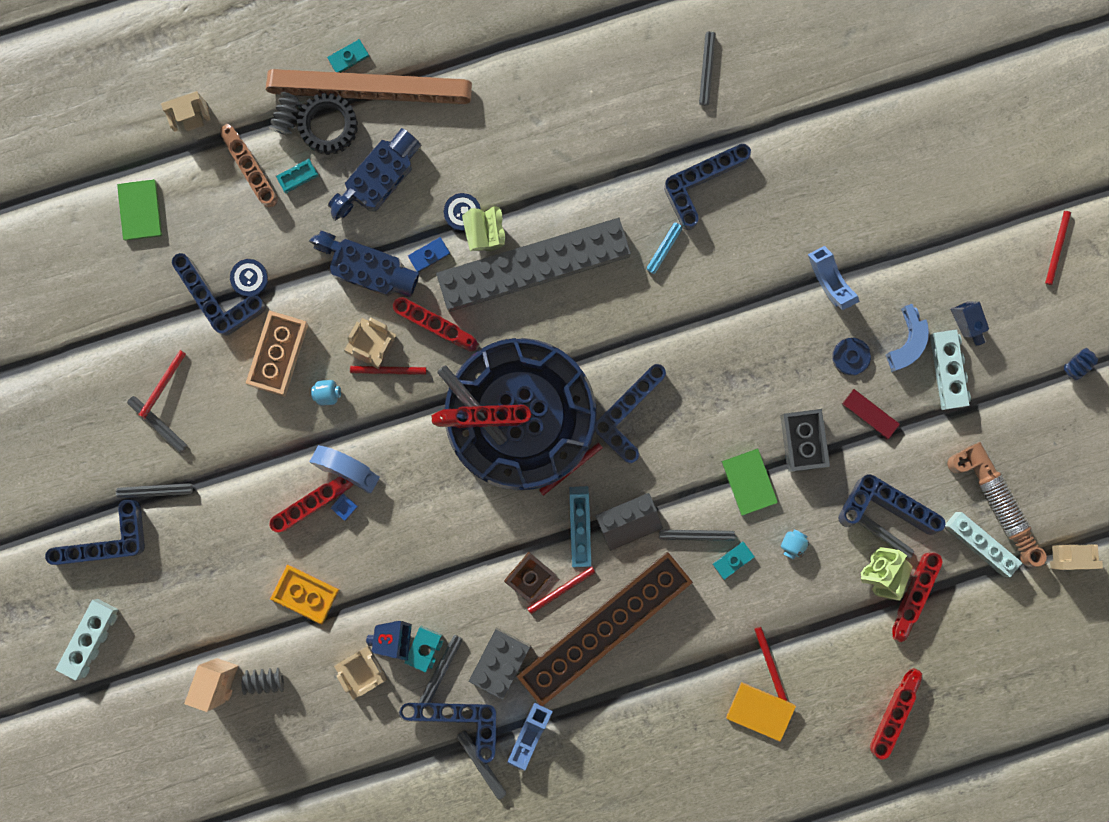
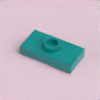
(348, 56)
(297, 176)
(733, 560)

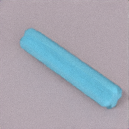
(664, 248)

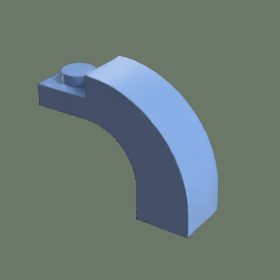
(831, 280)
(915, 343)
(345, 467)
(529, 736)

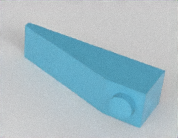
(580, 526)

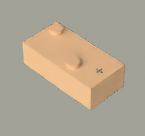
(277, 353)
(211, 685)

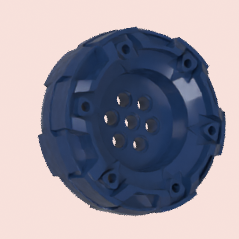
(564, 425)

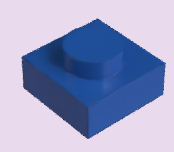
(344, 507)

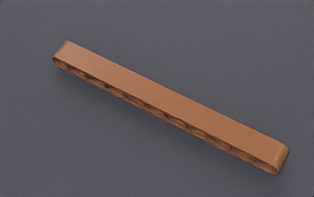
(369, 86)

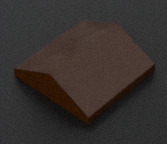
(530, 577)

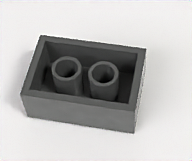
(804, 440)
(499, 663)

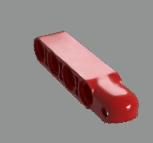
(412, 308)
(450, 419)
(305, 511)
(902, 624)
(907, 684)

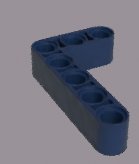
(701, 177)
(211, 300)
(625, 410)
(890, 504)
(104, 548)
(457, 717)

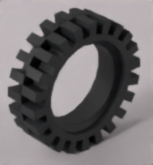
(316, 105)

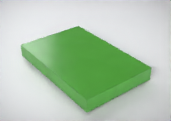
(139, 210)
(749, 482)

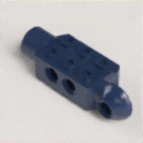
(377, 175)
(366, 266)

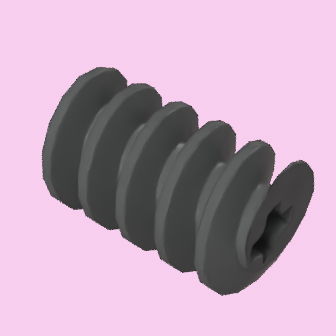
(285, 114)
(261, 682)

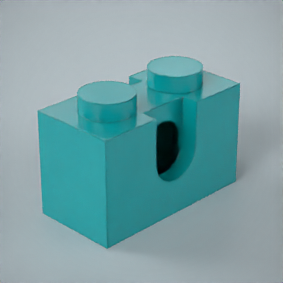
(416, 657)

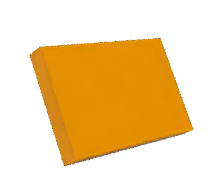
(304, 594)
(760, 711)

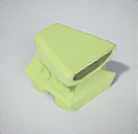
(484, 229)
(888, 573)

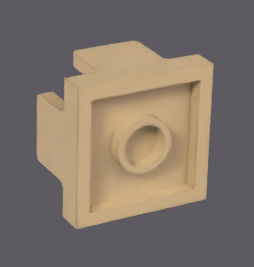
(186, 109)
(370, 342)
(1075, 557)
(360, 673)

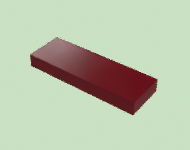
(870, 414)

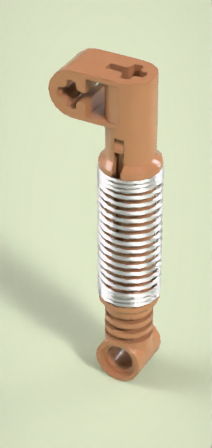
(1002, 502)

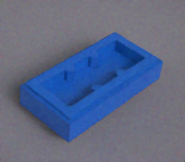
(428, 254)

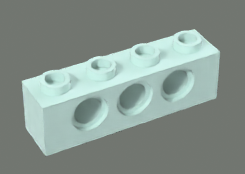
(944, 379)
(983, 544)
(68, 664)

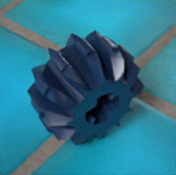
(1080, 364)

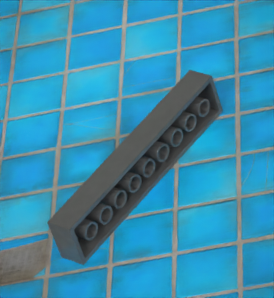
(533, 264)

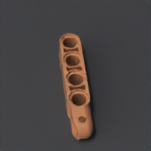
(232, 141)

